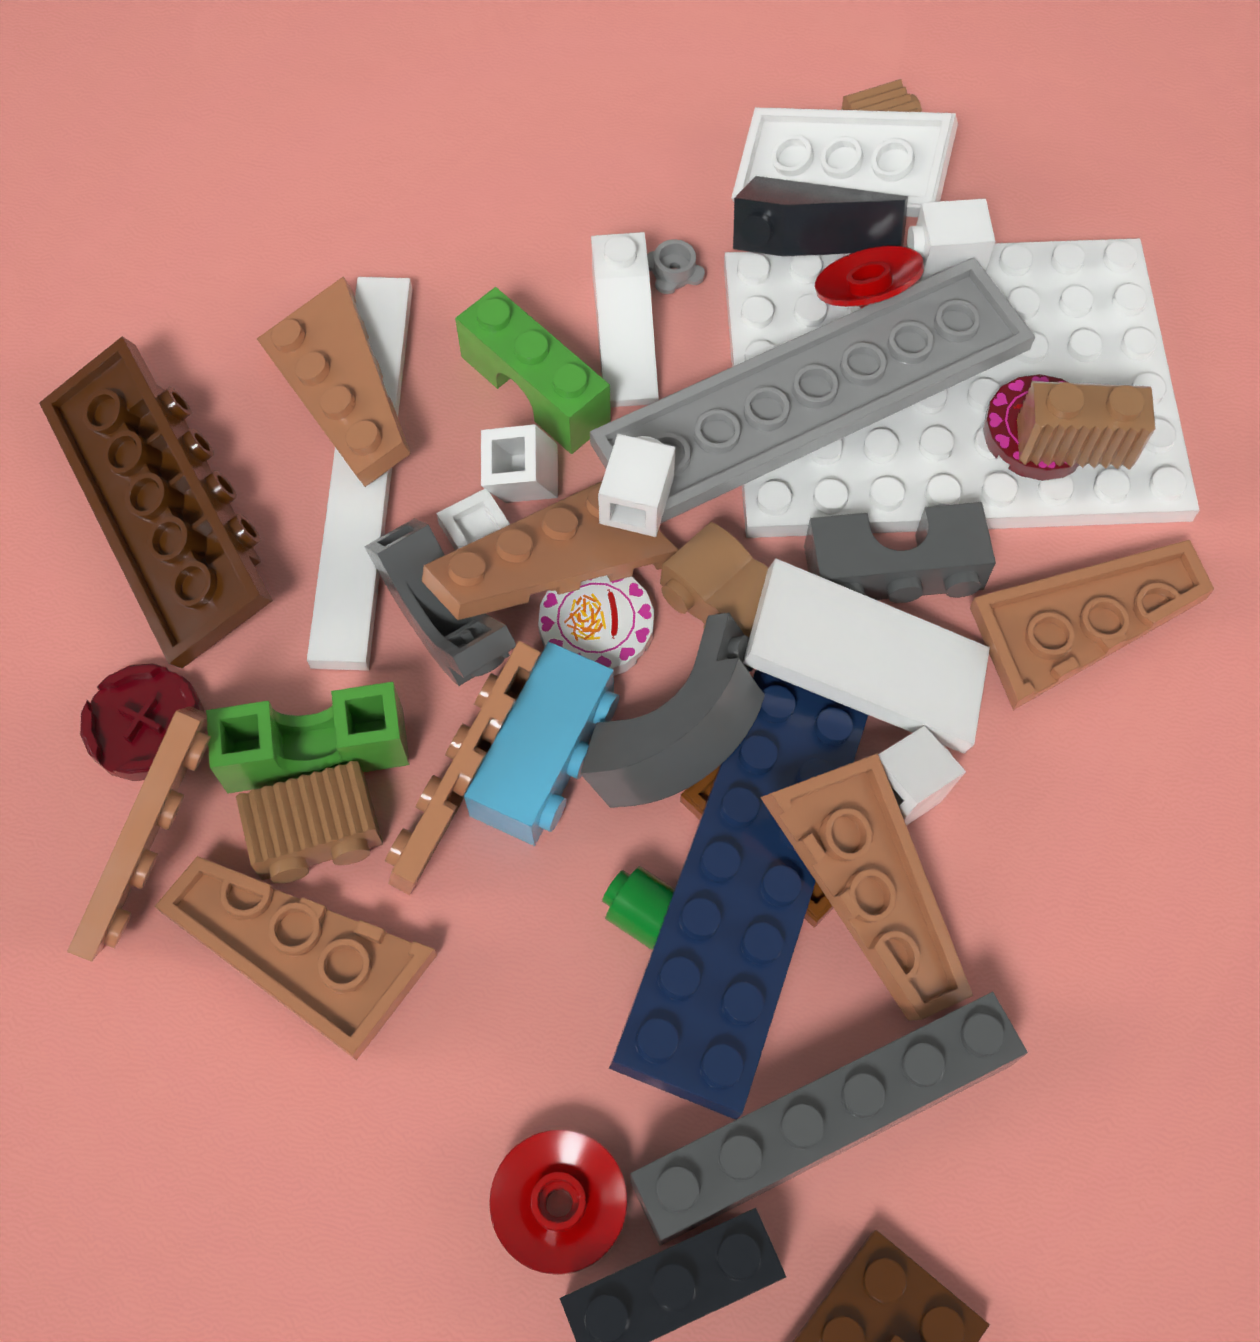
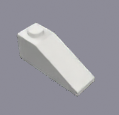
(625, 318)

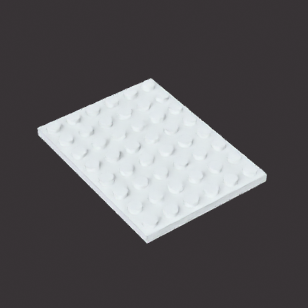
(1090, 326)

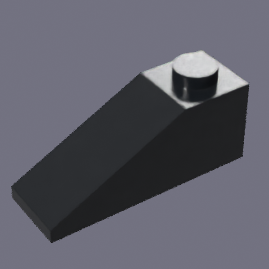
(815, 218)

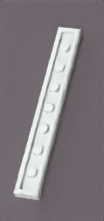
(355, 513)

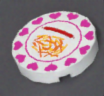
(600, 621)

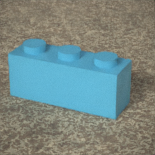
(542, 744)

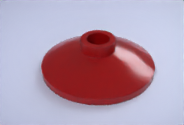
(869, 276)
(550, 1164)

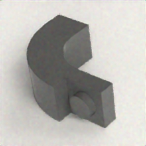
(461, 646)
(688, 735)

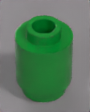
(638, 904)

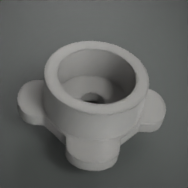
(677, 255)

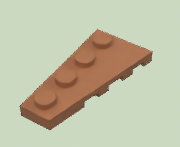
(336, 376)
(539, 554)
(1077, 618)
(468, 749)
(131, 857)
(870, 872)
(313, 961)

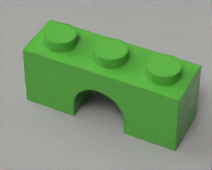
(561, 388)
(260, 746)

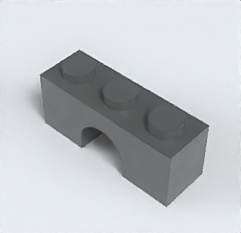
(950, 555)

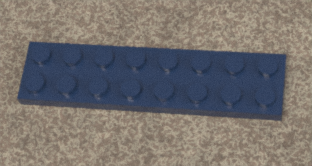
(734, 910)

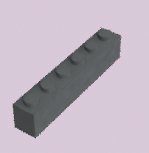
(825, 1118)

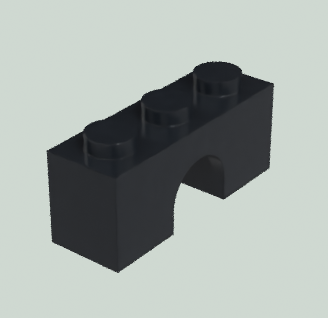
(676, 1284)

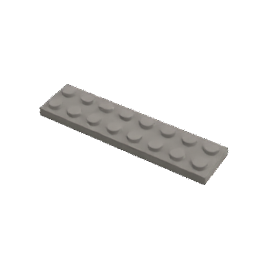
(826, 384)

